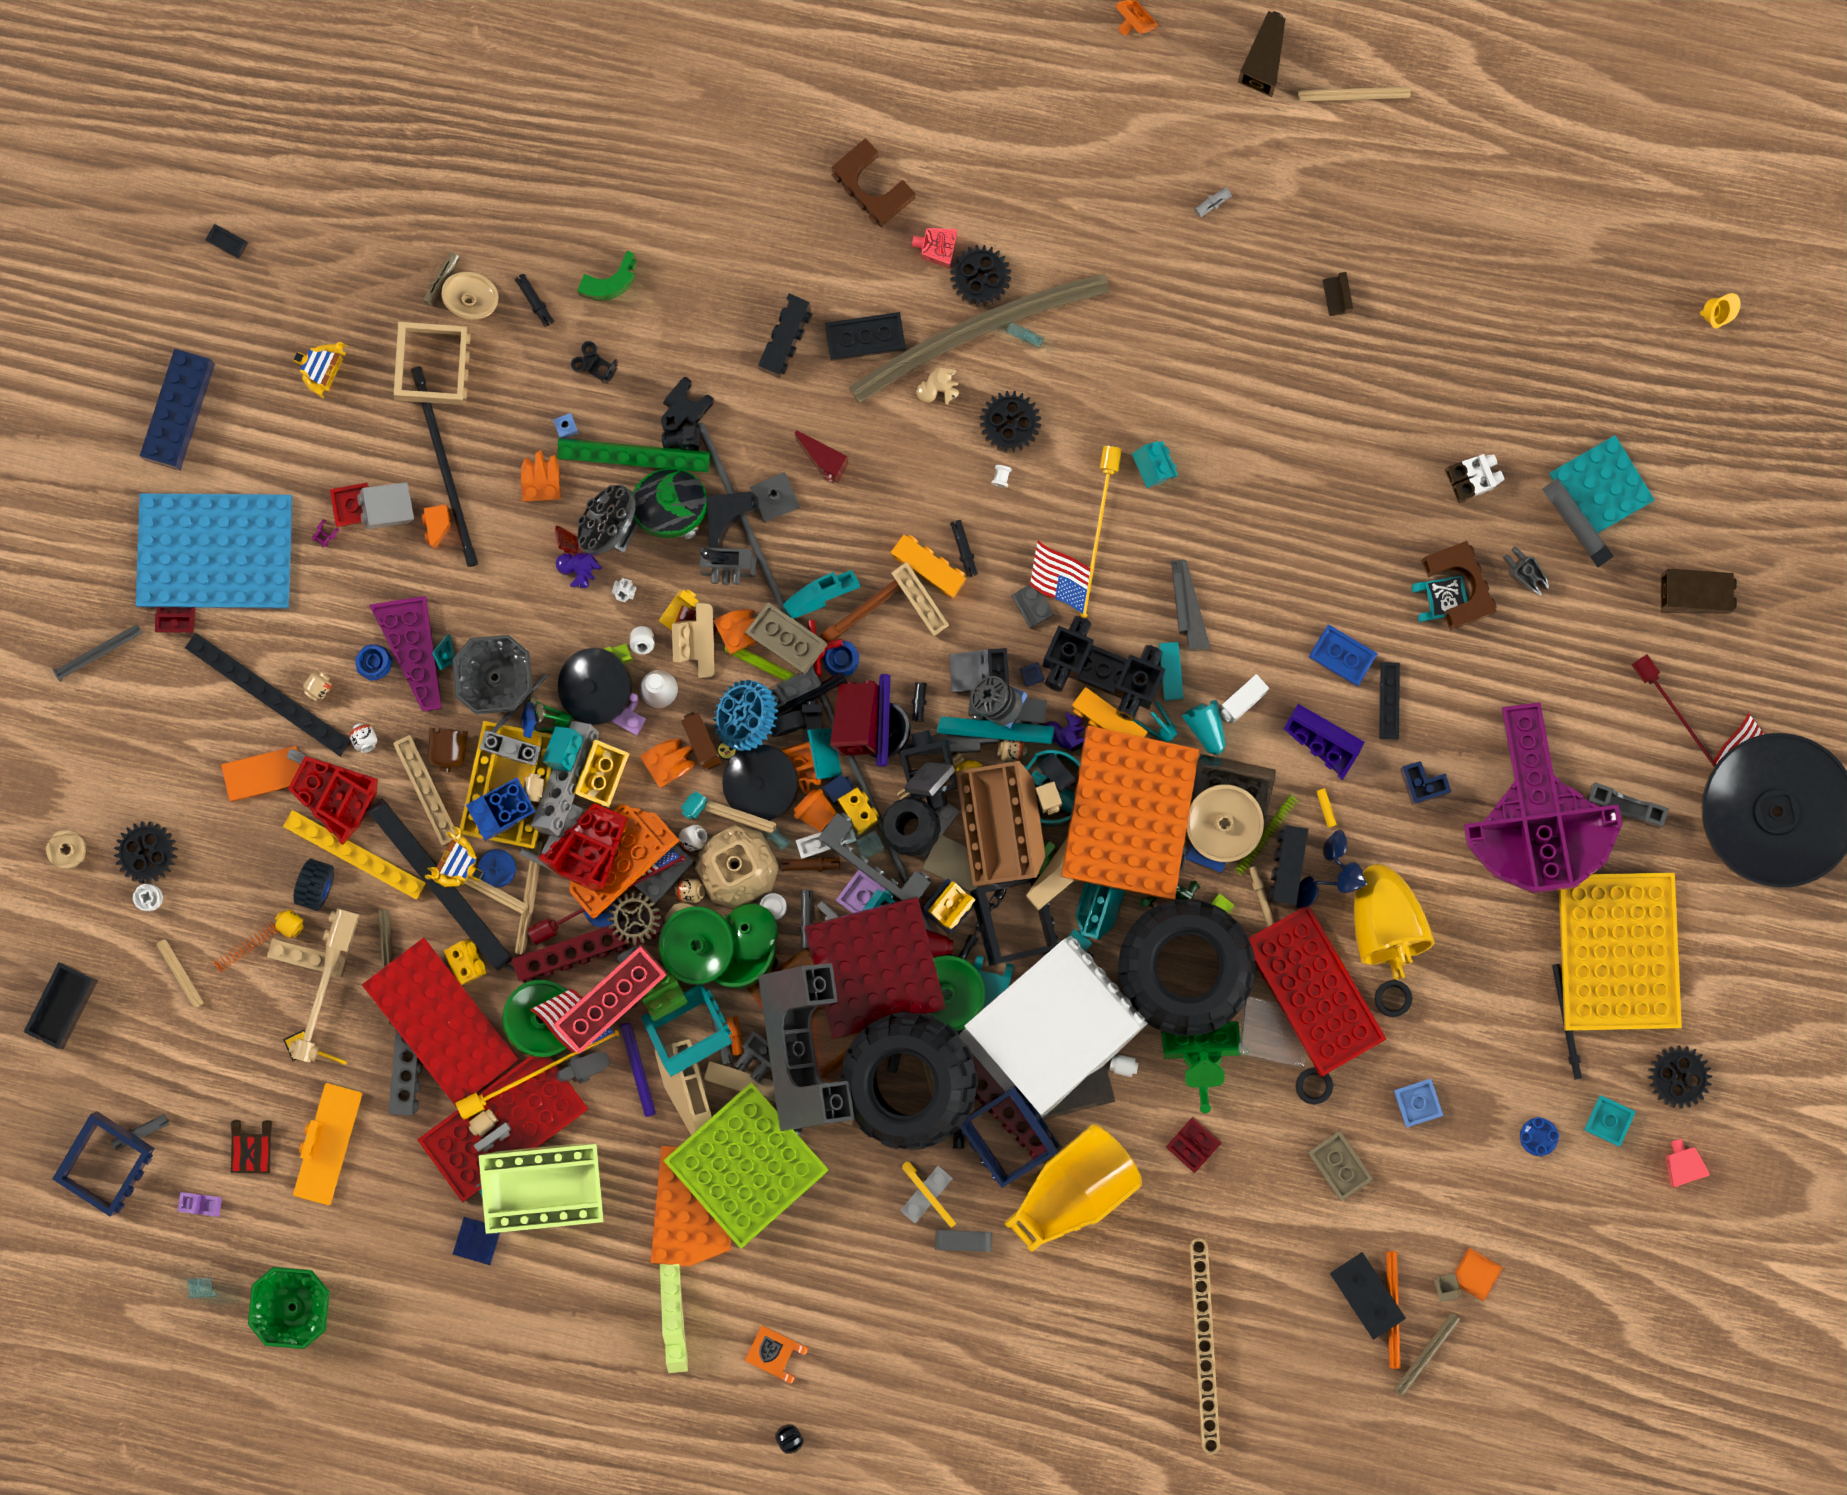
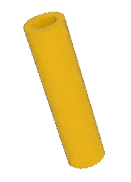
(1326, 808)

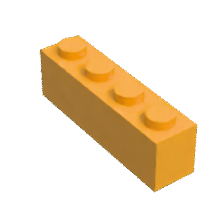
(928, 566)
(1103, 714)

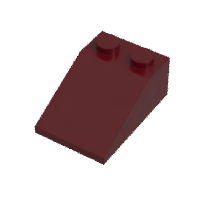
(826, 459)

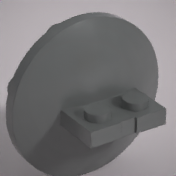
(609, 521)

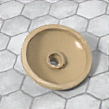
(470, 295)

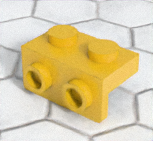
(951, 906)

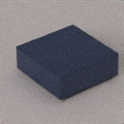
(1032, 674)

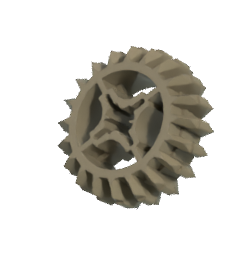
(639, 910)

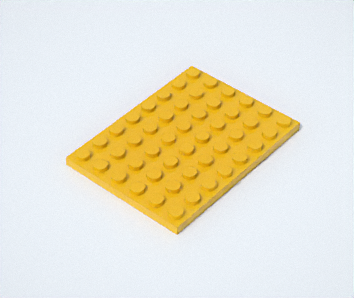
(1620, 953)

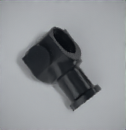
(687, 438)

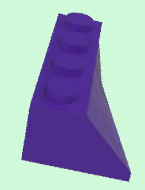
(1324, 740)

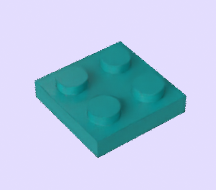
(1609, 1121)

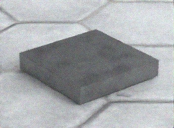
(929, 778)

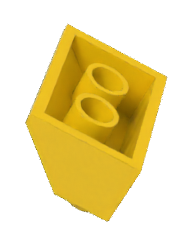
(601, 773)

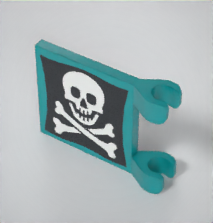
(1441, 595)

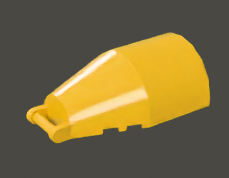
(1076, 1188)

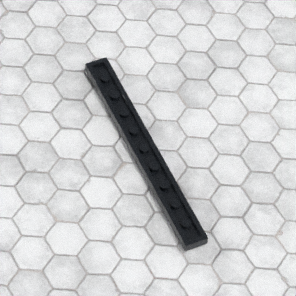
(268, 694)

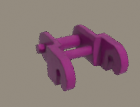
(332, 536)

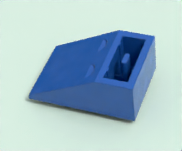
(500, 809)

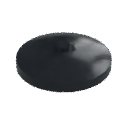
(594, 686)
(761, 782)

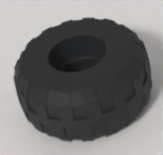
(925, 835)

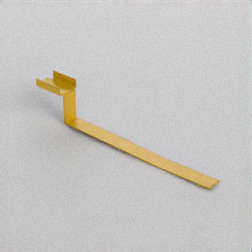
(910, 1170)

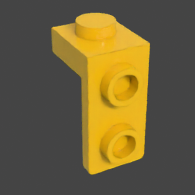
(682, 598)

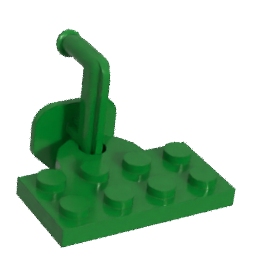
(1203, 1056)

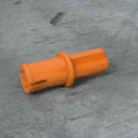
(737, 1044)

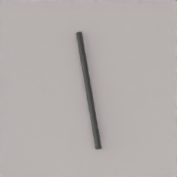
(510, 713)

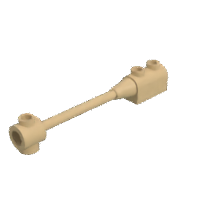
(338, 939)

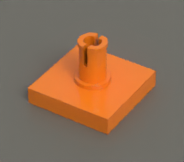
(1135, 17)

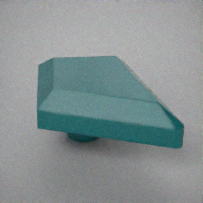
(444, 653)

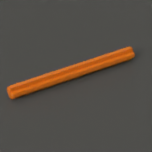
(1392, 1286)

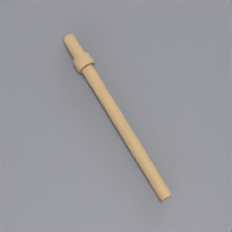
(1259, 886)

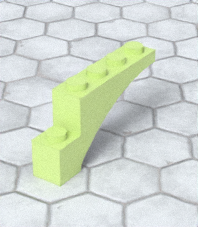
(672, 1318)

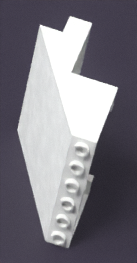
(1053, 1026)

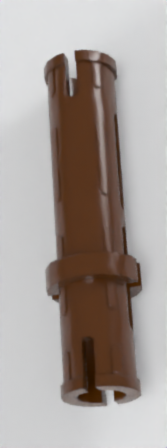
(810, 864)

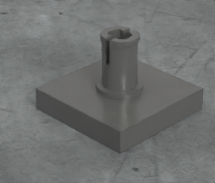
(775, 497)

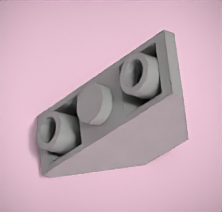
(510, 748)

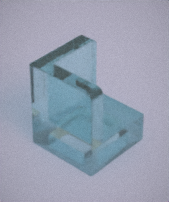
(870, 845)
(200, 1288)

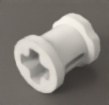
(1001, 476)

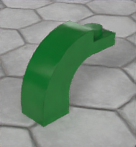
(610, 287)

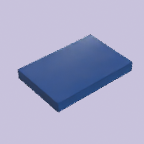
(1342, 655)

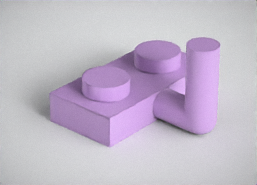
(630, 720)

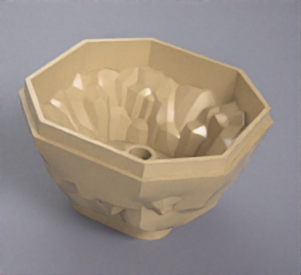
(747, 882)

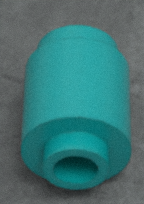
(693, 805)

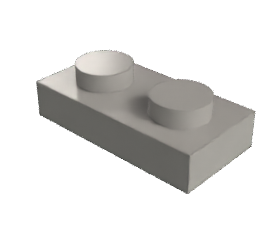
(487, 1143)

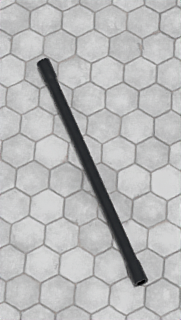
(468, 549)

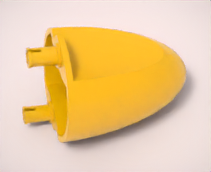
(1389, 921)

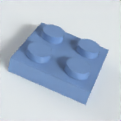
(1418, 1103)

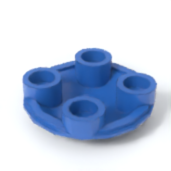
(1539, 1136)

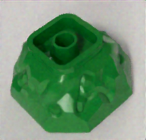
(271, 1312)

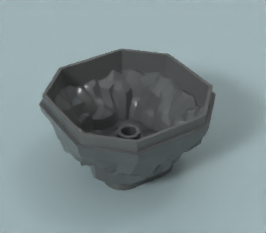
(479, 662)

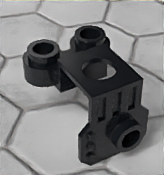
(592, 361)

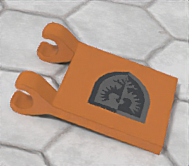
(772, 1351)

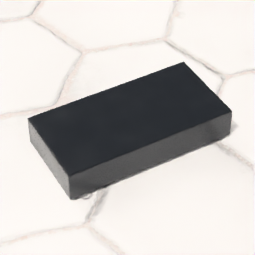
(226, 241)

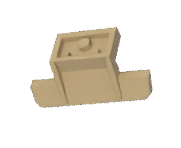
(696, 640)

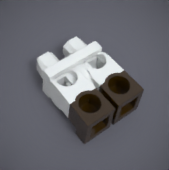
(1480, 477)

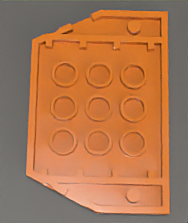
(640, 846)
(682, 1226)

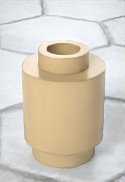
(533, 787)
(483, 1123)

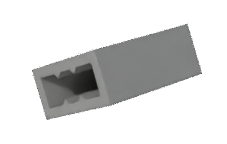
(385, 505)

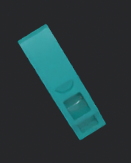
(817, 592)

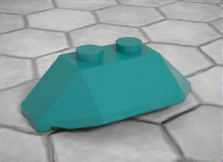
(1098, 910)

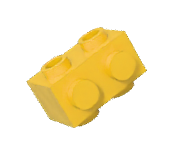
(859, 810)
(465, 961)

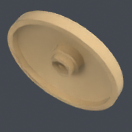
(1225, 823)

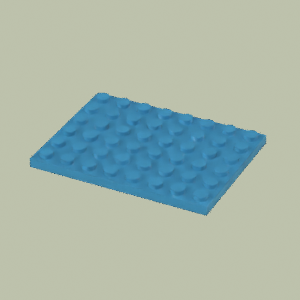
(214, 551)

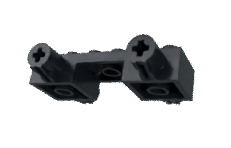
(1103, 669)

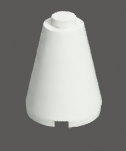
(658, 689)

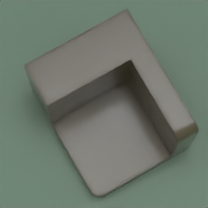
(1447, 1287)

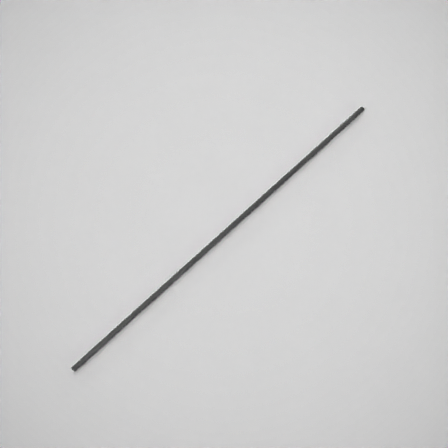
(780, 601)

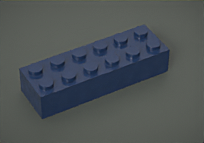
(177, 409)

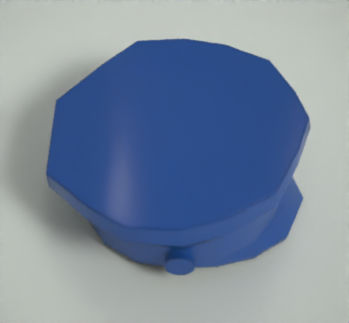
(841, 659)
(373, 662)

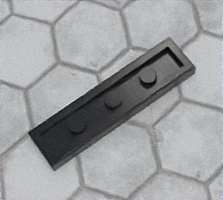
(1389, 700)

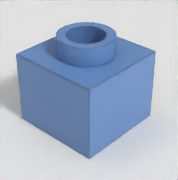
(568, 431)

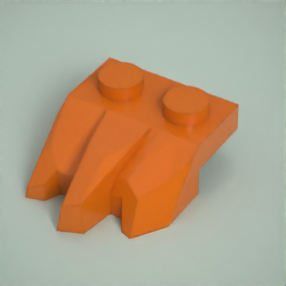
(540, 478)
(733, 628)
(668, 761)
(803, 761)

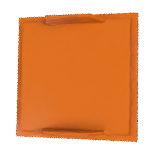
(1477, 1274)

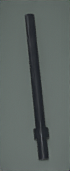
(1574, 1059)

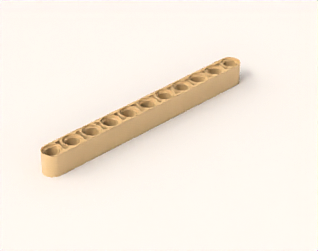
(1204, 1355)

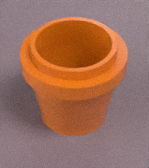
(815, 810)

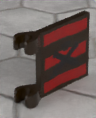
(250, 1151)

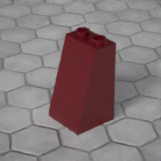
(856, 719)

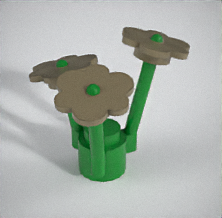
(560, 718)

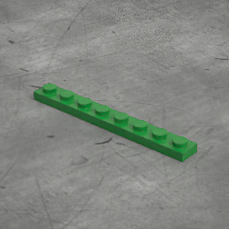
(633, 455)

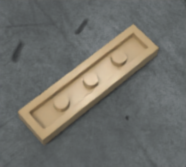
(919, 599)
(303, 957)

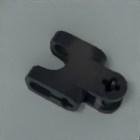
(683, 409)

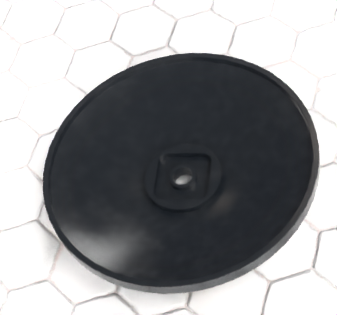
(1784, 774)

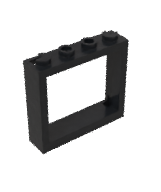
(987, 928)

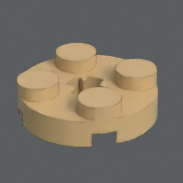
(59, 858)

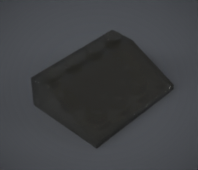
(1251, 778)

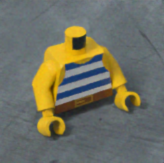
(320, 366)
(456, 863)

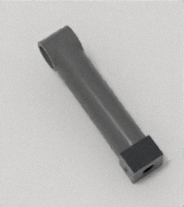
(1577, 522)

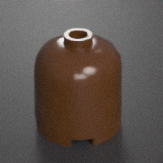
(447, 748)

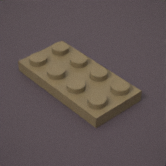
(786, 638)

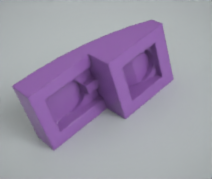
(199, 1204)

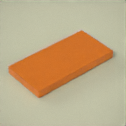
(259, 774)

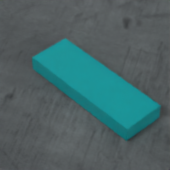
(1172, 677)

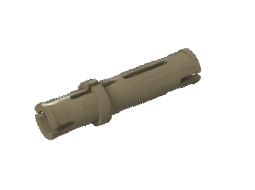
(442, 276)

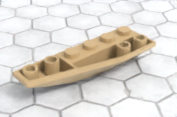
(1050, 881)
(686, 1089)

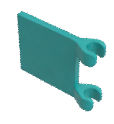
(993, 983)

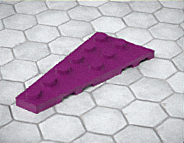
(410, 639)

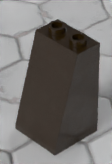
(1263, 60)
(1697, 592)

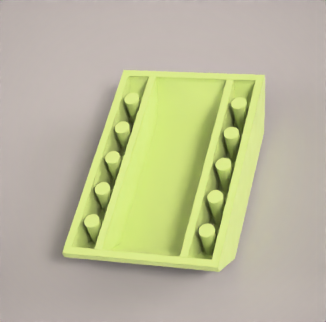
(541, 1187)

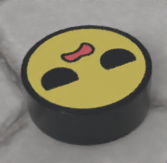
(725, 751)

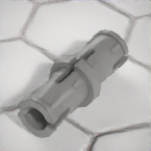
(1212, 202)

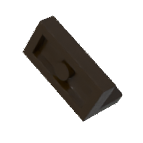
(1338, 295)

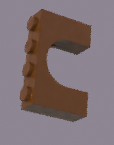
(881, 207)
(1462, 559)
(701, 741)

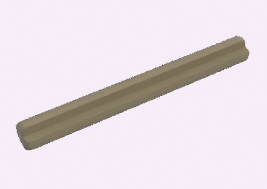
(1427, 1354)

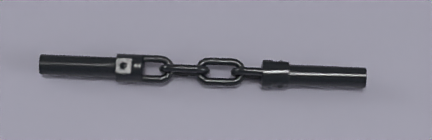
(970, 942)

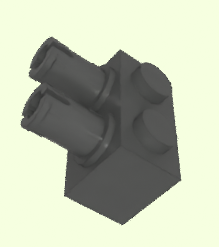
(755, 1048)

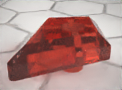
(566, 541)

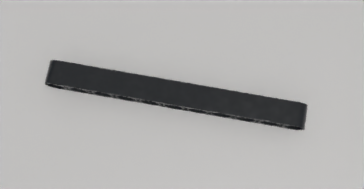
(448, 896)

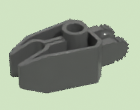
(1526, 571)
(583, 1067)

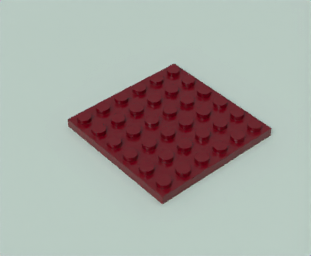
(878, 965)

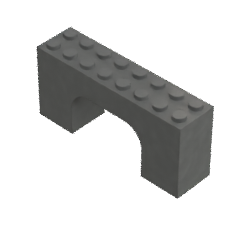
(788, 1006)

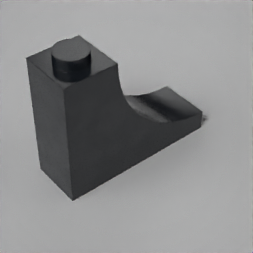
(725, 510)

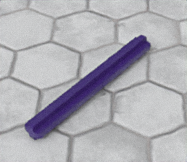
(883, 720)
(637, 1069)

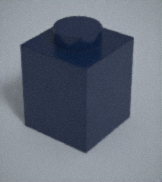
(838, 787)

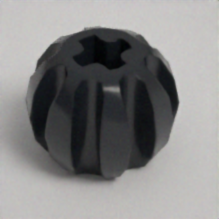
(789, 1439)

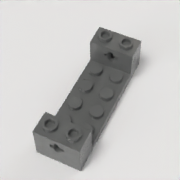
(835, 834)

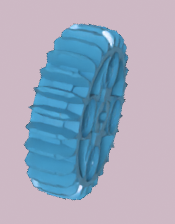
(740, 716)

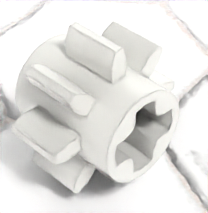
(624, 590)

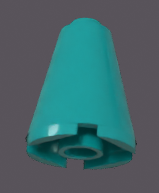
(1207, 726)

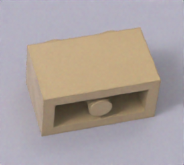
(1048, 798)

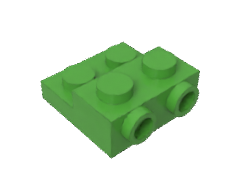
(664, 997)

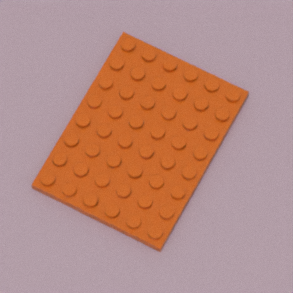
(1130, 813)

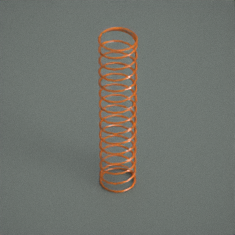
(241, 950)

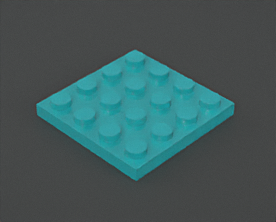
(1604, 484)

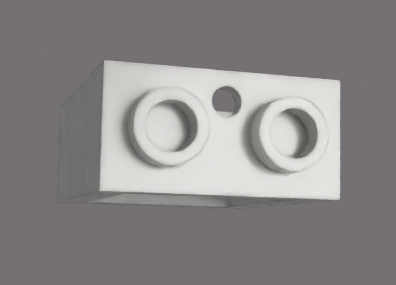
(1243, 699)

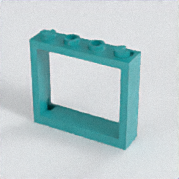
(700, 1050)

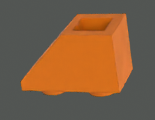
(437, 522)

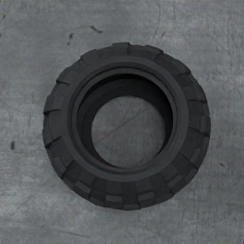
(1153, 1000)
(944, 1055)

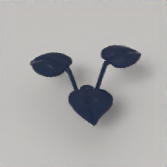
(1348, 880)

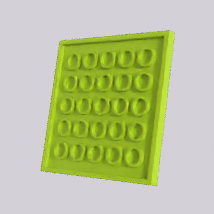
(745, 1165)

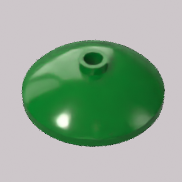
(760, 934)

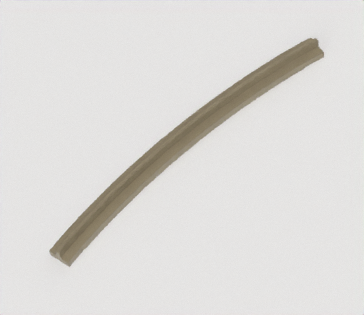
(975, 328)

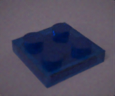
(474, 1242)

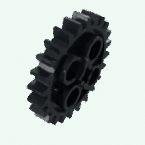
(973, 260)
(999, 408)
(161, 845)
(1665, 1086)

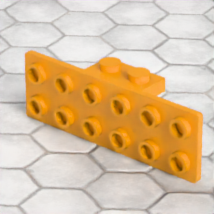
(326, 1144)

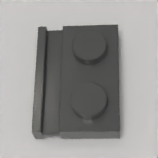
(1032, 606)

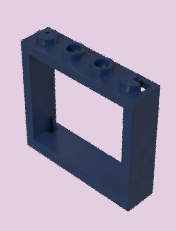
(1034, 1119)
(76, 1149)

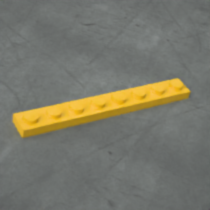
(355, 855)

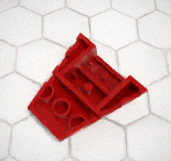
(334, 795)
(587, 848)

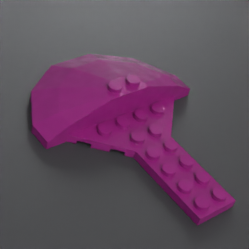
(1541, 829)

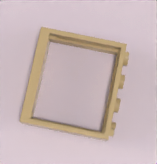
(431, 397)

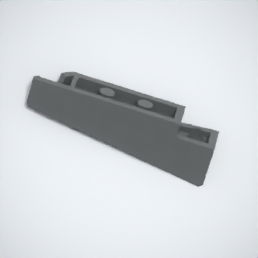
(1187, 607)
(957, 744)

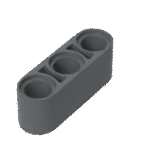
(963, 1240)

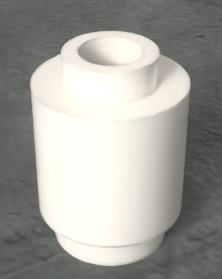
(1124, 1065)

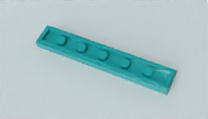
(987, 729)

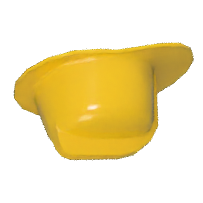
(1721, 310)

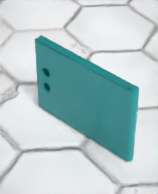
(824, 756)

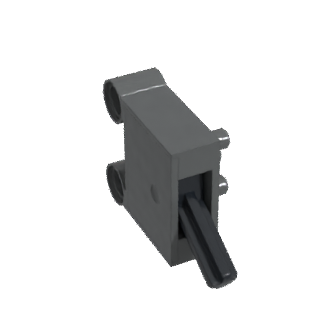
(726, 562)

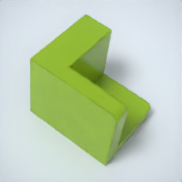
(621, 651)

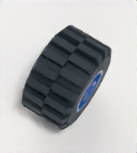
(313, 884)

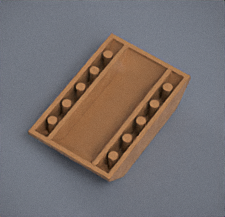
(1001, 823)

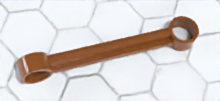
(837, 629)

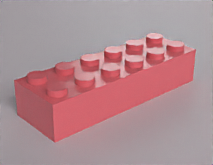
(610, 999)

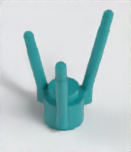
(1167, 731)

